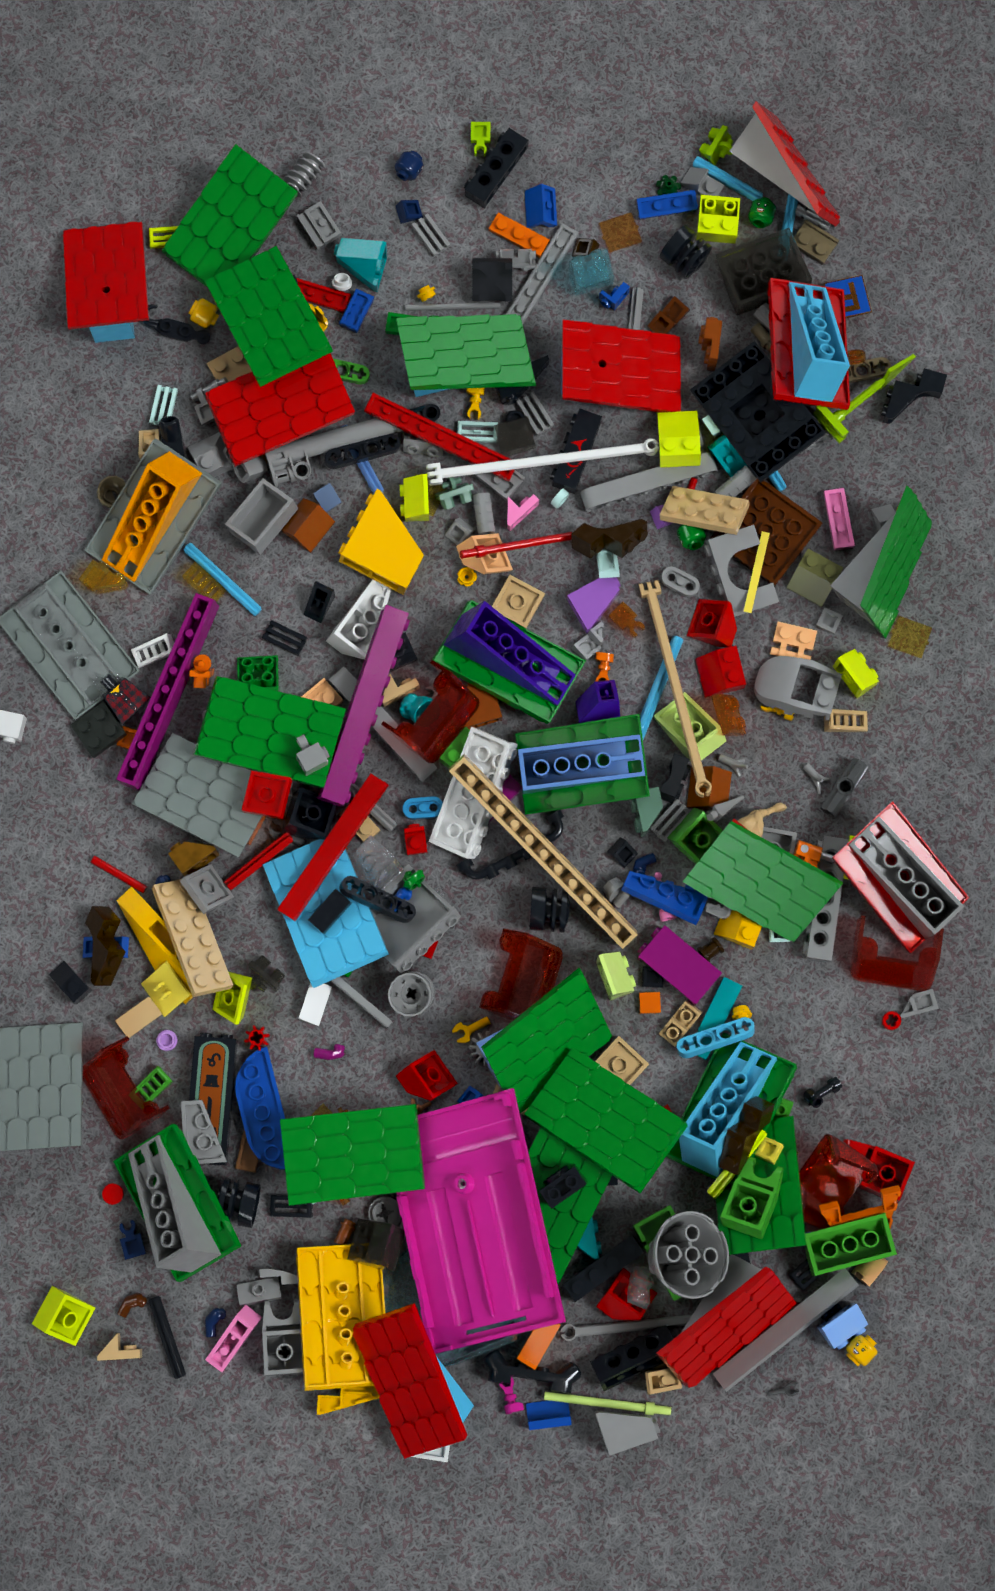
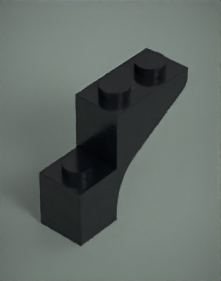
(902, 394)

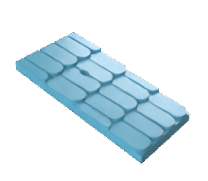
(349, 942)

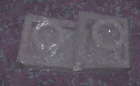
(639, 1286)

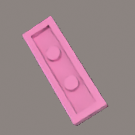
(838, 519)

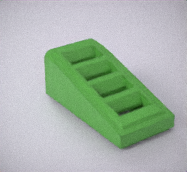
(155, 1093)

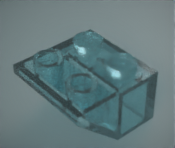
(590, 271)

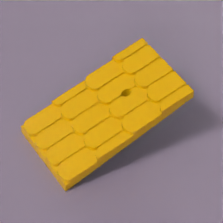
(331, 1301)

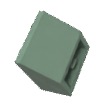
(646, 810)

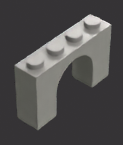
(720, 551)

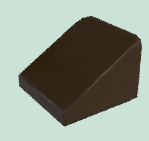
(584, 246)

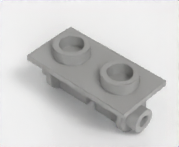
(524, 260)
(417, 446)

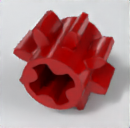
(252, 1034)

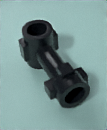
(815, 1098)

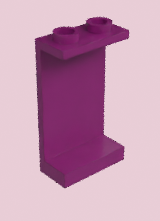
(679, 964)

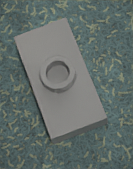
(259, 1291)

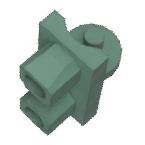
(462, 491)

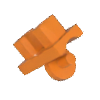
(201, 671)

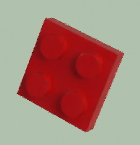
(266, 794)

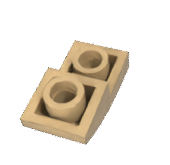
(680, 1023)

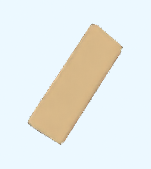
(138, 1017)

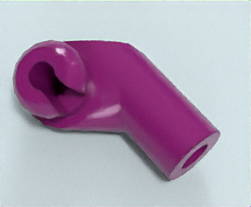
(325, 1054)

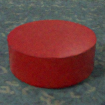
(113, 1194)

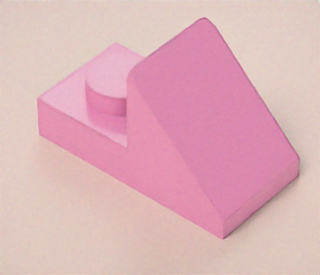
(517, 514)

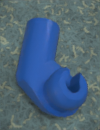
(402, 893)

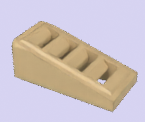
(830, 727)

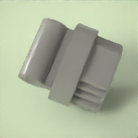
(613, 892)

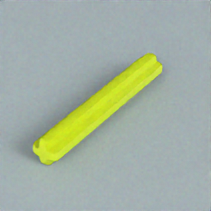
(726, 1176)

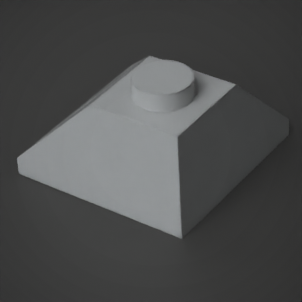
(209, 455)

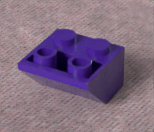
(598, 702)

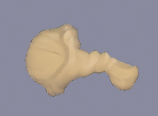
(754, 820)

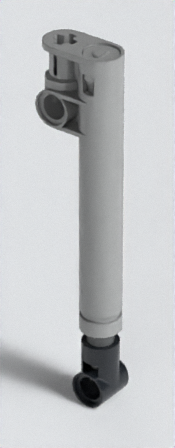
(288, 457)

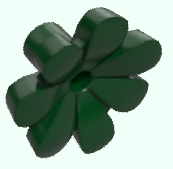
(668, 185)

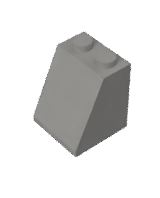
(625, 1430)

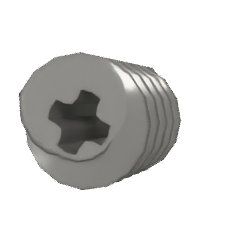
(303, 171)

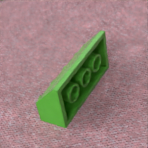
(849, 1244)

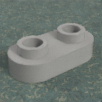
(681, 580)

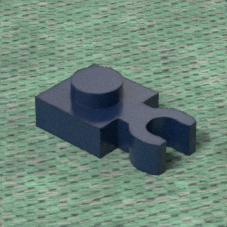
(133, 1244)

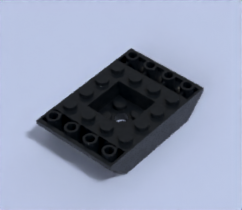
(734, 397)

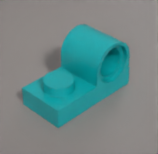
(726, 455)

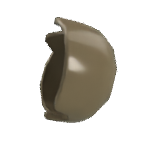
(105, 489)

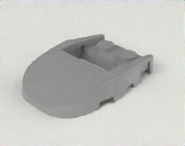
(777, 680)

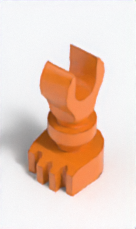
(605, 659)

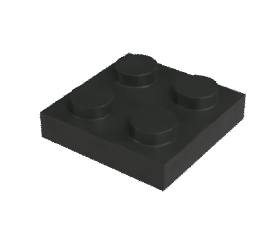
(98, 729)

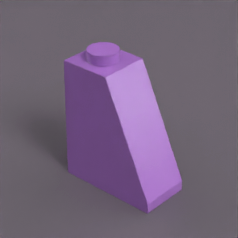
(593, 600)

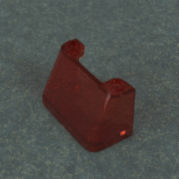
(832, 1175)

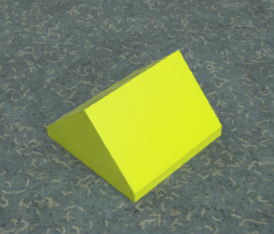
(233, 1002)

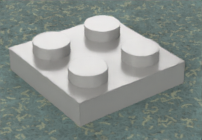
(206, 889)

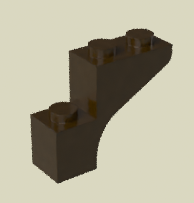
(616, 539)
(106, 950)
(742, 1136)

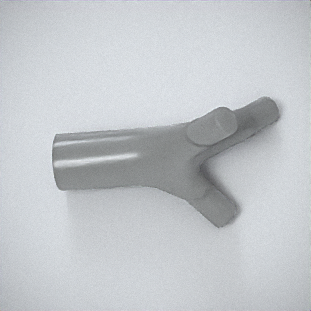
(733, 763)
(816, 777)

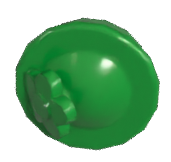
(413, 880)

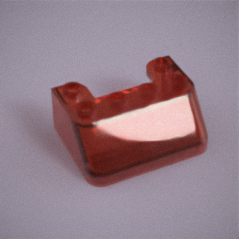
(527, 974)

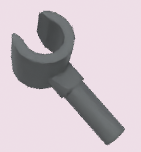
(783, 1390)

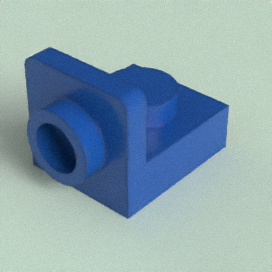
(617, 296)

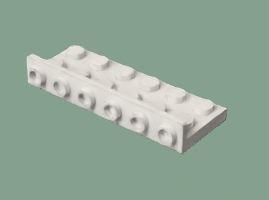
(462, 818)

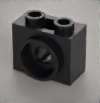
(562, 1185)

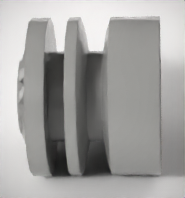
(399, 992)

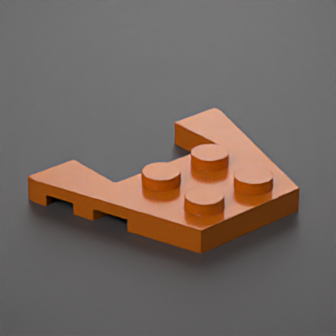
(889, 1197)

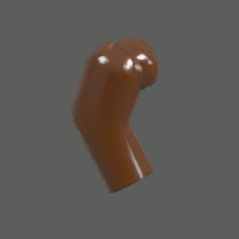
(130, 1302)

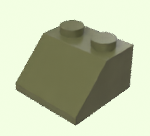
(814, 577)

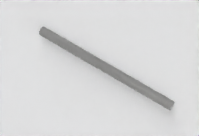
(452, 306)

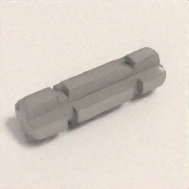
(812, 217)

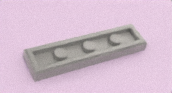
(362, 1002)

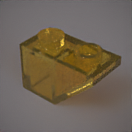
(101, 580)

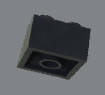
(308, 815)

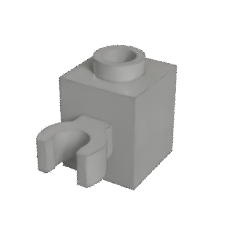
(311, 757)

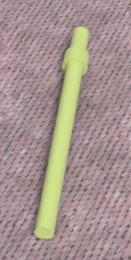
(649, 1408)

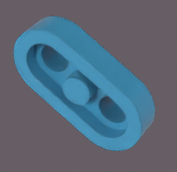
(422, 805)

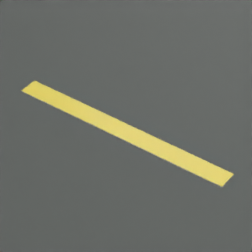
(756, 572)

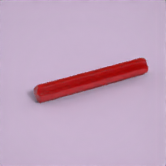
(258, 860)

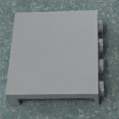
(412, 939)

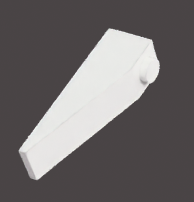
(357, 627)

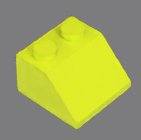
(415, 498)
(856, 672)
(63, 1316)

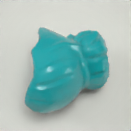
(414, 706)

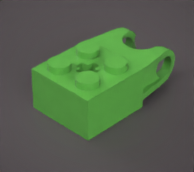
(753, 1193)

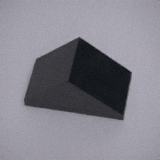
(319, 602)

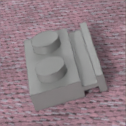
(319, 225)
(500, 486)

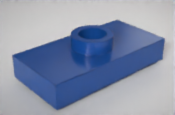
(356, 310)

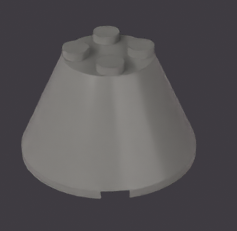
(689, 1255)

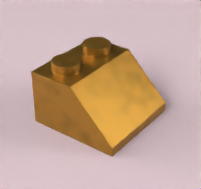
(192, 856)

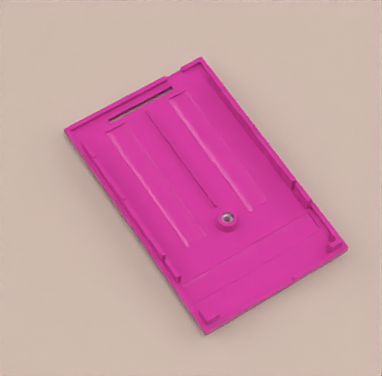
(478, 1227)

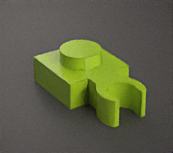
(481, 135)

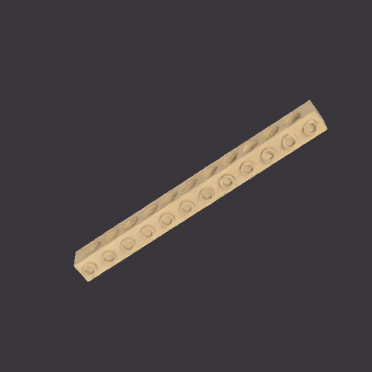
(543, 851)

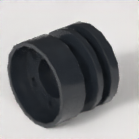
(688, 254)
(548, 909)
(238, 1202)

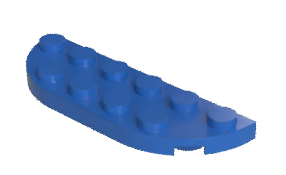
(261, 1108)

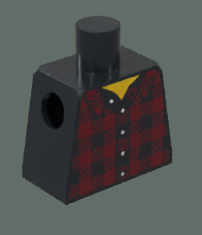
(123, 697)

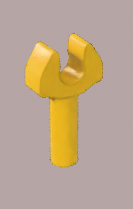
(470, 1029)

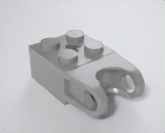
(280, 1334)

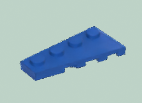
(674, 899)

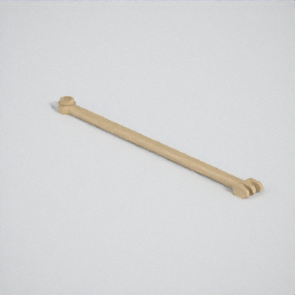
(651, 595)

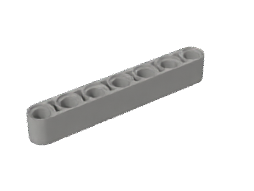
(644, 482)
(346, 683)

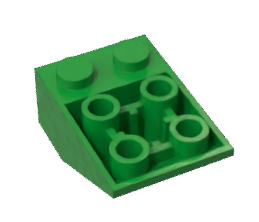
(259, 671)

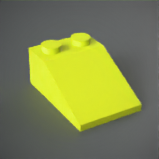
(679, 439)

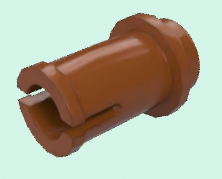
(345, 1232)

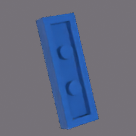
(667, 204)

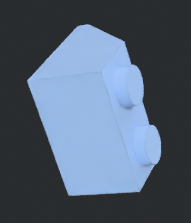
(843, 1325)

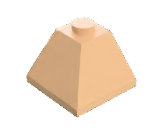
(490, 563)

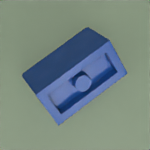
(540, 206)
(547, 1414)

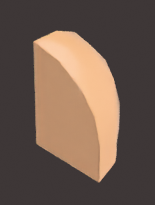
(869, 1271)

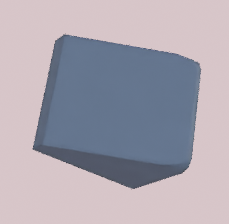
(327, 497)

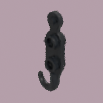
(177, 329)

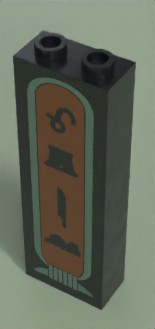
(212, 1081)

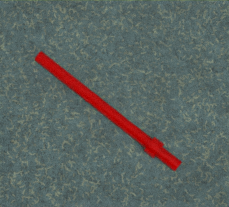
(481, 550)

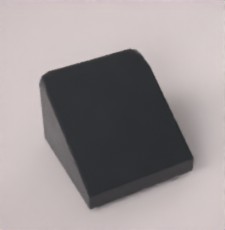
(622, 852)

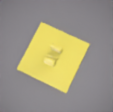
(165, 989)

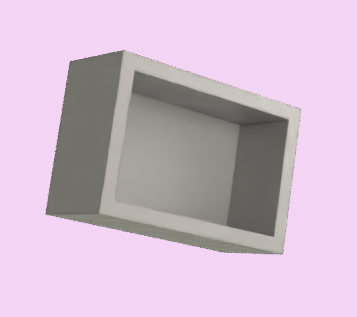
(261, 516)

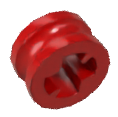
(897, 1023)

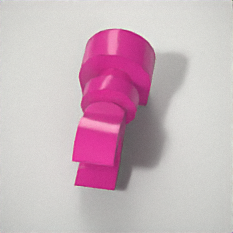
(510, 1397)

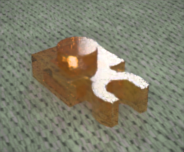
(624, 617)

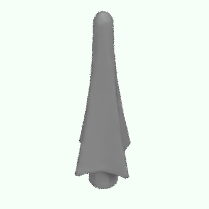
(721, 809)

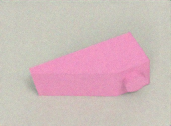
(233, 1338)

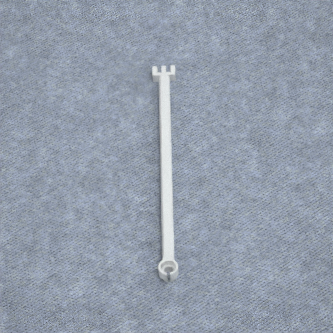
(536, 461)

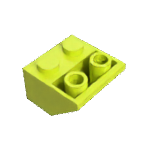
(718, 219)

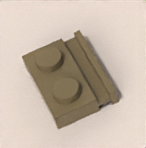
(815, 242)

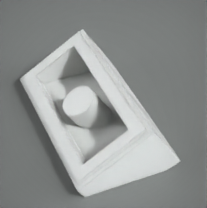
(315, 1004)

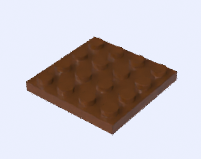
(788, 528)

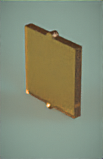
(620, 232)

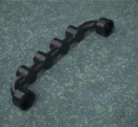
(511, 860)

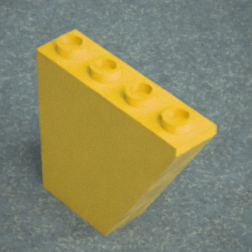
(381, 546)

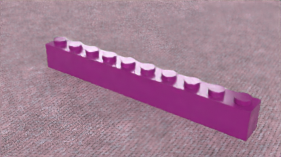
(167, 692)
(363, 705)

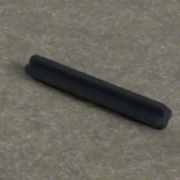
(167, 1337)

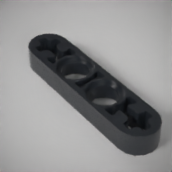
(360, 447)
(378, 896)

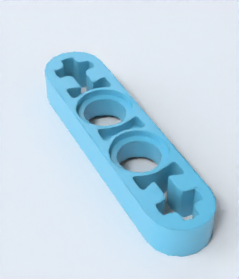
(714, 1035)

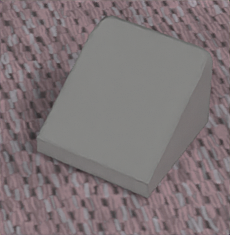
(459, 531)

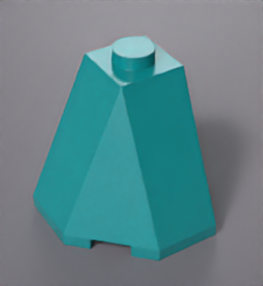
(363, 259)

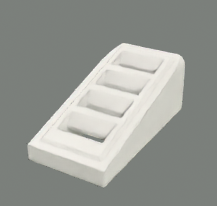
(156, 657)

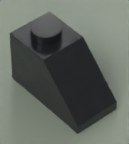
(70, 982)

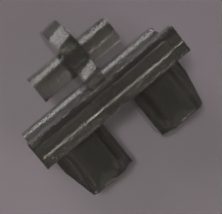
(259, 968)

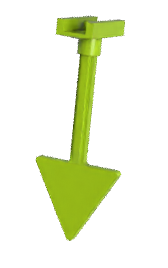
(832, 421)

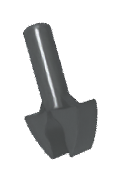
(296, 840)

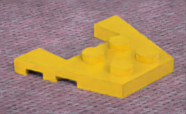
(347, 1398)

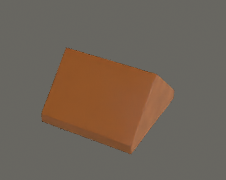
(308, 524)
(720, 782)

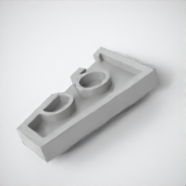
(201, 1133)

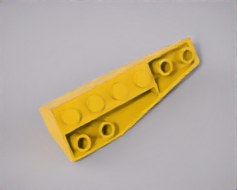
(151, 933)

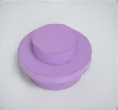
(166, 1040)

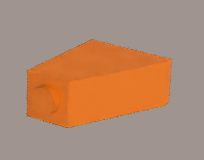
(536, 1345)

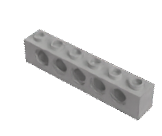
(824, 952)

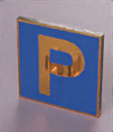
(854, 295)

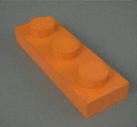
(518, 234)

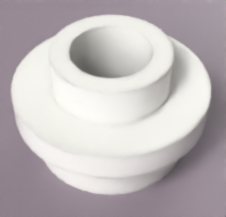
(342, 282)

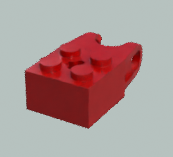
(898, 1166)

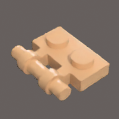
(793, 636)

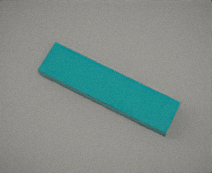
(718, 1009)

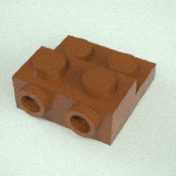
(710, 340)

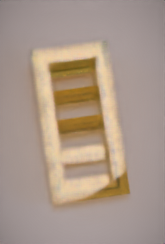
(208, 578)

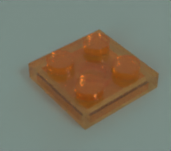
(728, 715)

